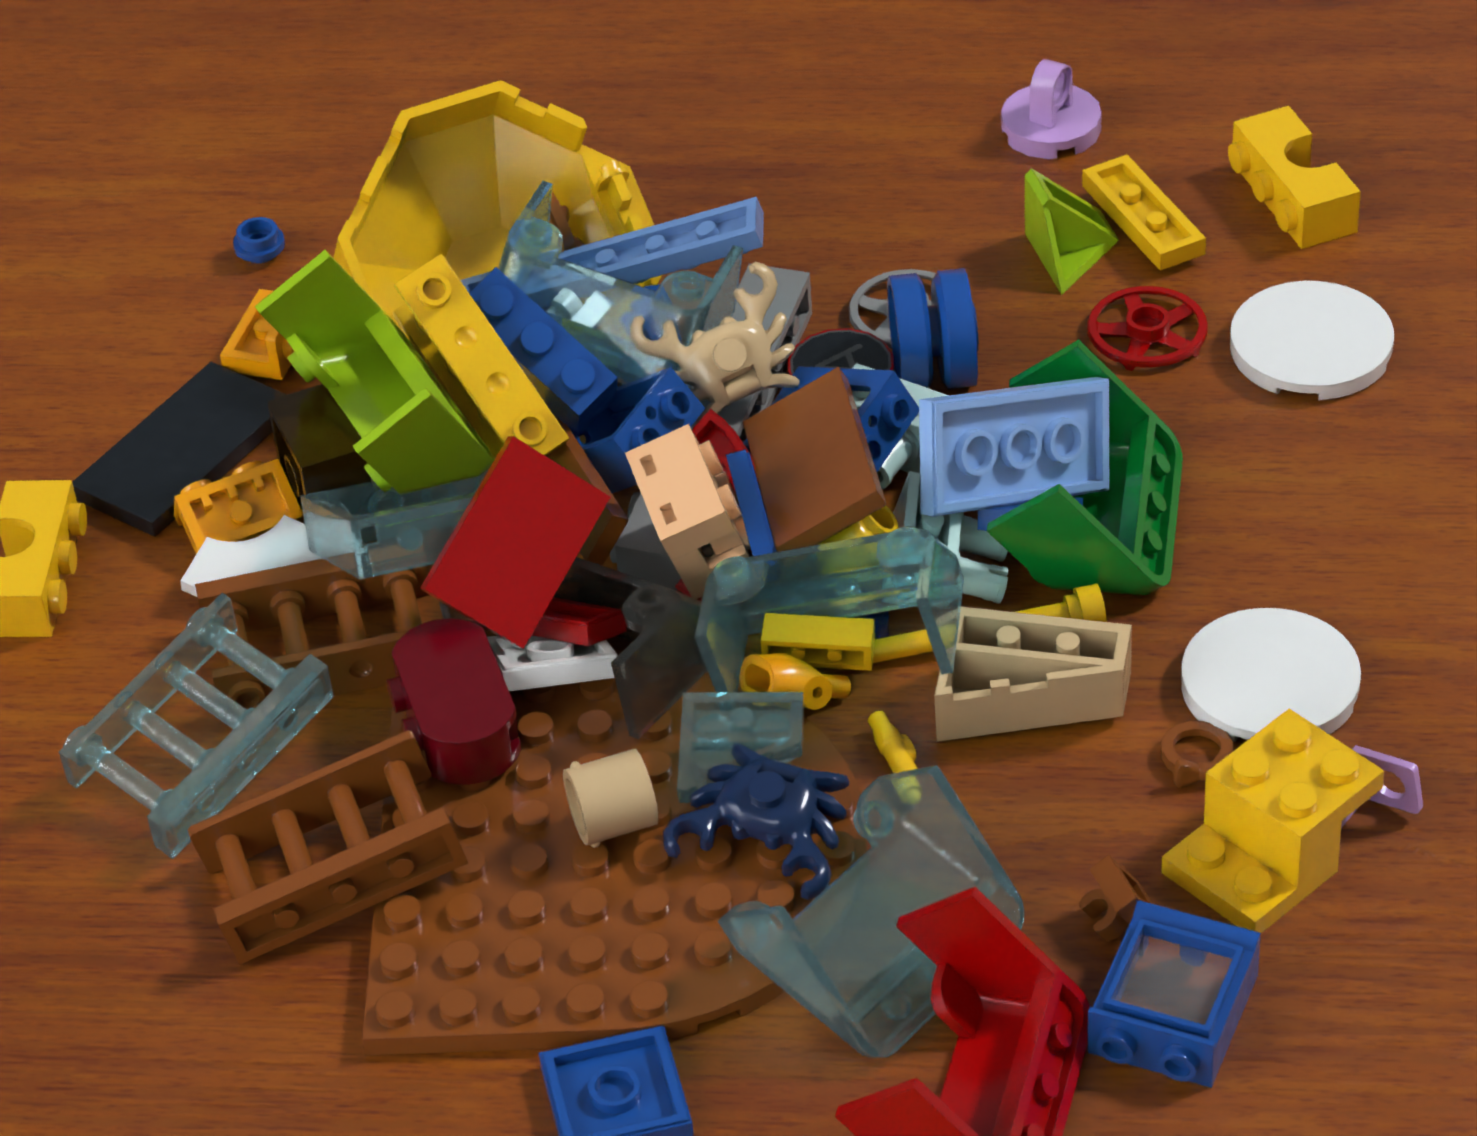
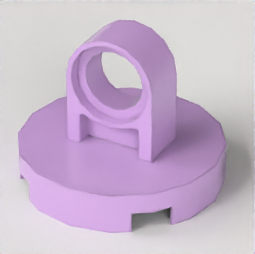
(1051, 114)

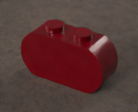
(455, 701)

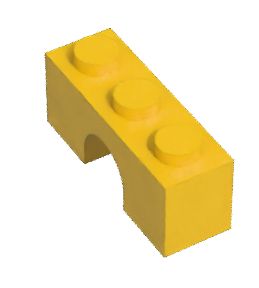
(1275, 160)
(39, 544)

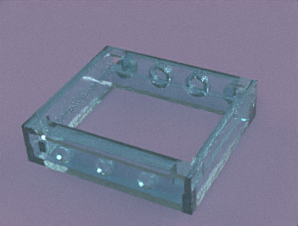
(407, 526)

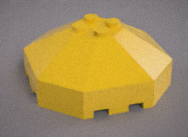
(463, 176)

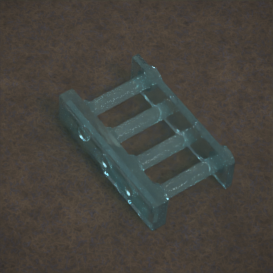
(218, 771)

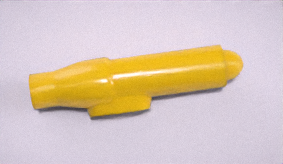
(892, 745)

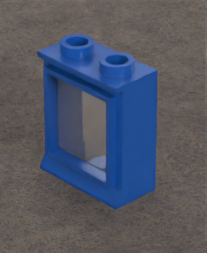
(1174, 994)

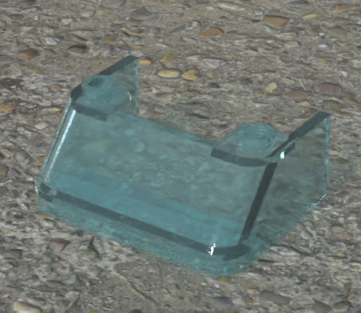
(602, 307)
(832, 581)

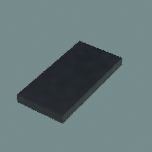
(185, 440)

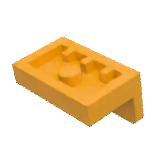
(237, 505)

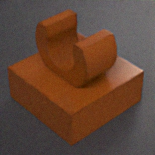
(1117, 894)

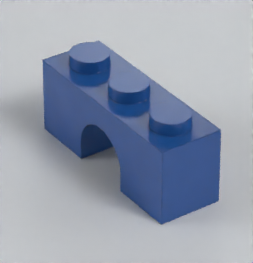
(559, 366)

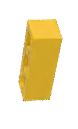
(821, 640)

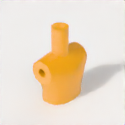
(790, 674)

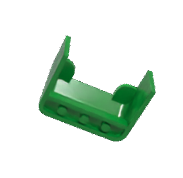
(1120, 534)

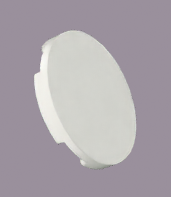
(1311, 339)
(1268, 660)

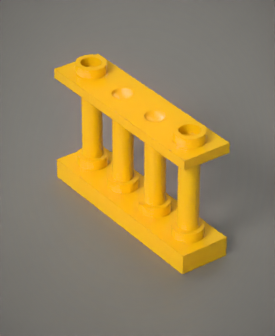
(473, 360)

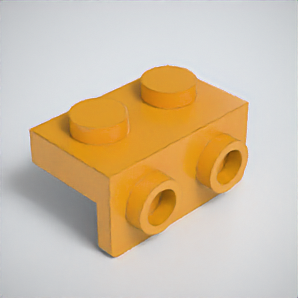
(257, 346)

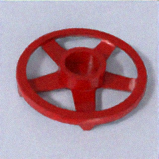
(1146, 326)

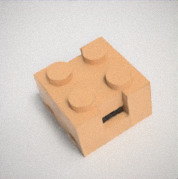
(690, 504)

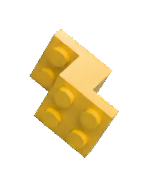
(1272, 822)

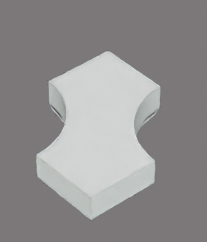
(276, 548)

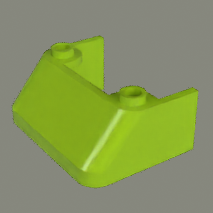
(395, 402)

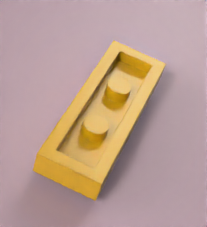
(1144, 212)

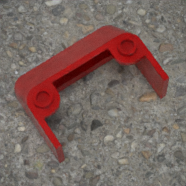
(1015, 1027)

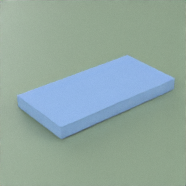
(1013, 445)

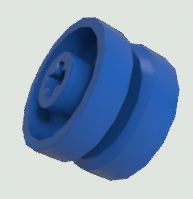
(940, 330)

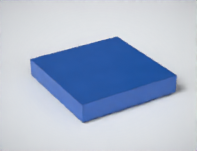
(617, 1087)

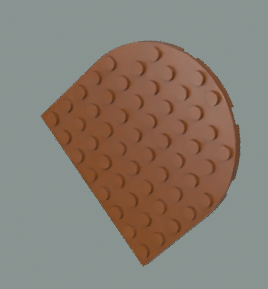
(567, 938)

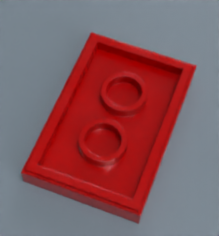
(515, 542)

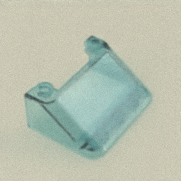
(844, 947)

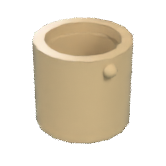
(610, 796)

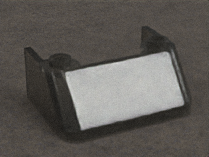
(662, 630)

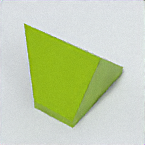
(1064, 230)

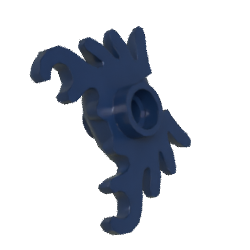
(769, 804)

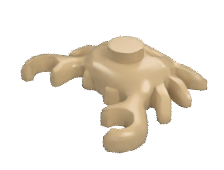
(730, 357)

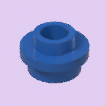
(258, 240)

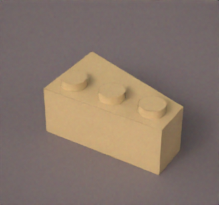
(1031, 673)

